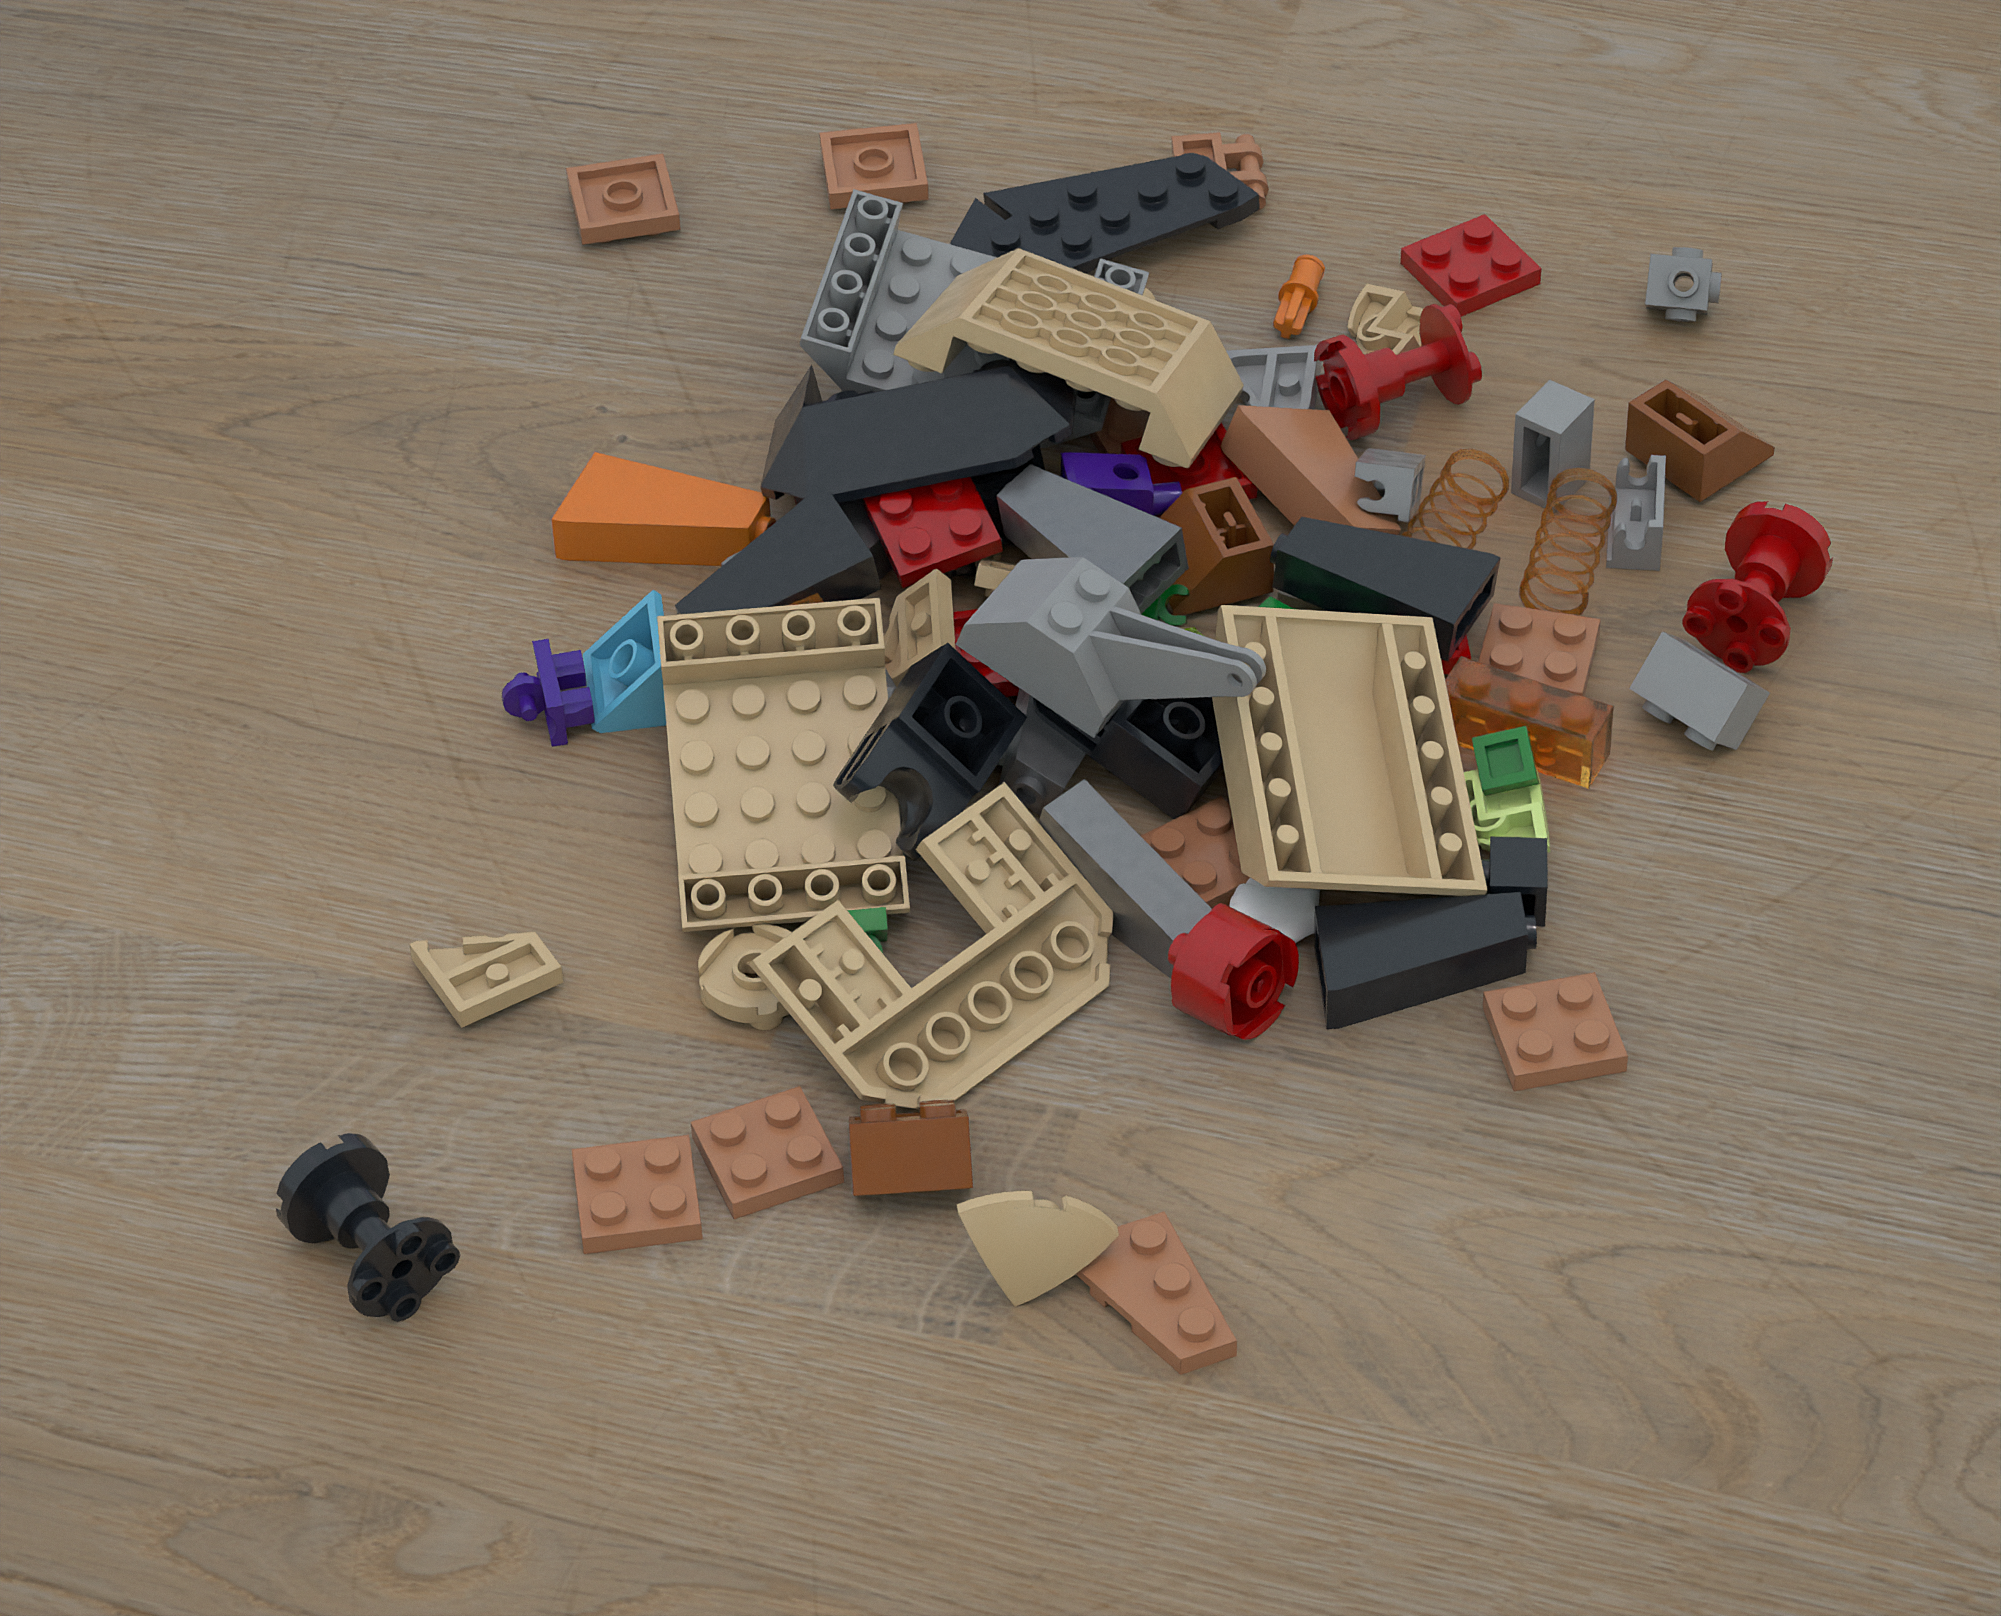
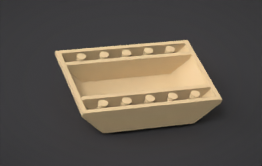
(1346, 756)

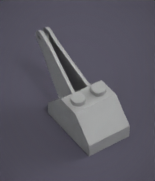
(1086, 649)

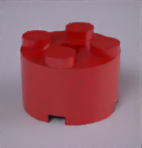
(1232, 972)

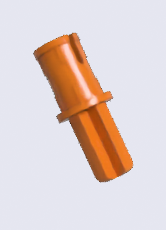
(1298, 295)

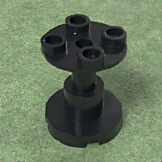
(340, 1198)

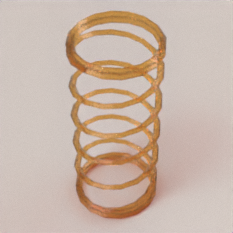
(1445, 474)
(1553, 501)

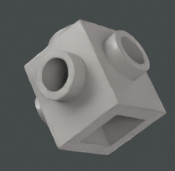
(1667, 270)

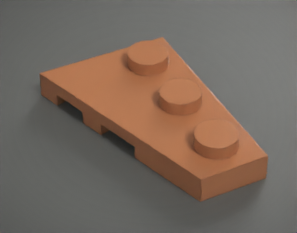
(1161, 1295)

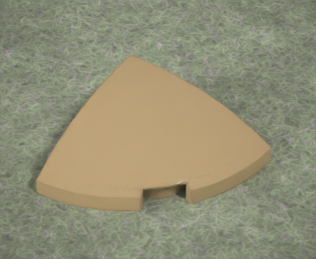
(1384, 319)
(1034, 1242)

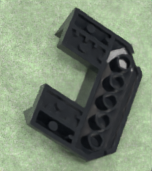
(914, 432)

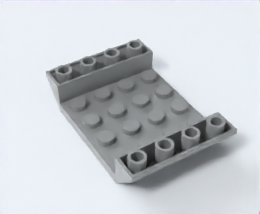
(884, 283)

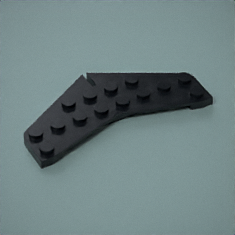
(1106, 211)

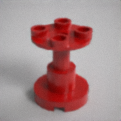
(1359, 382)
(1773, 559)

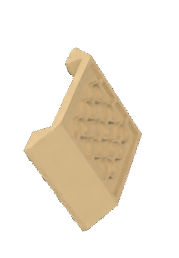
(1091, 338)
(756, 735)

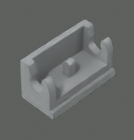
(1397, 481)
(1638, 518)

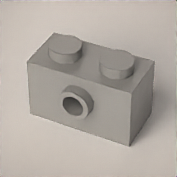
(1549, 437)
(1698, 691)

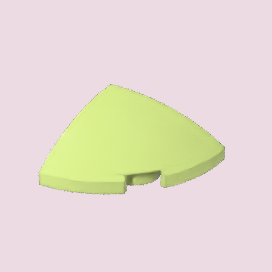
(1507, 813)

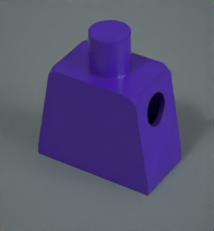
(1120, 478)

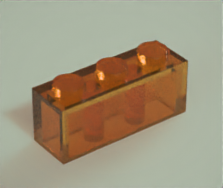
(1565, 729)

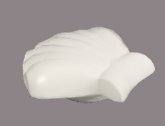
(1281, 908)

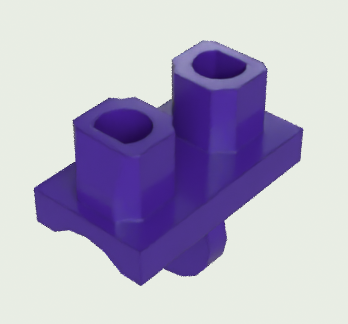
(531, 695)

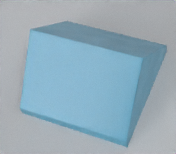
(627, 671)

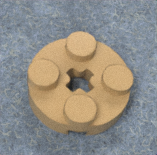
(728, 989)

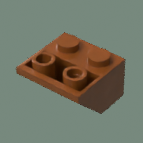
(1699, 440)
(1223, 547)
(910, 1149)

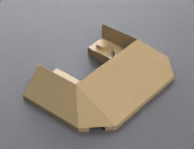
(985, 1005)

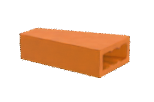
(655, 516)

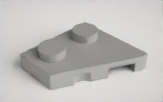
(1278, 376)

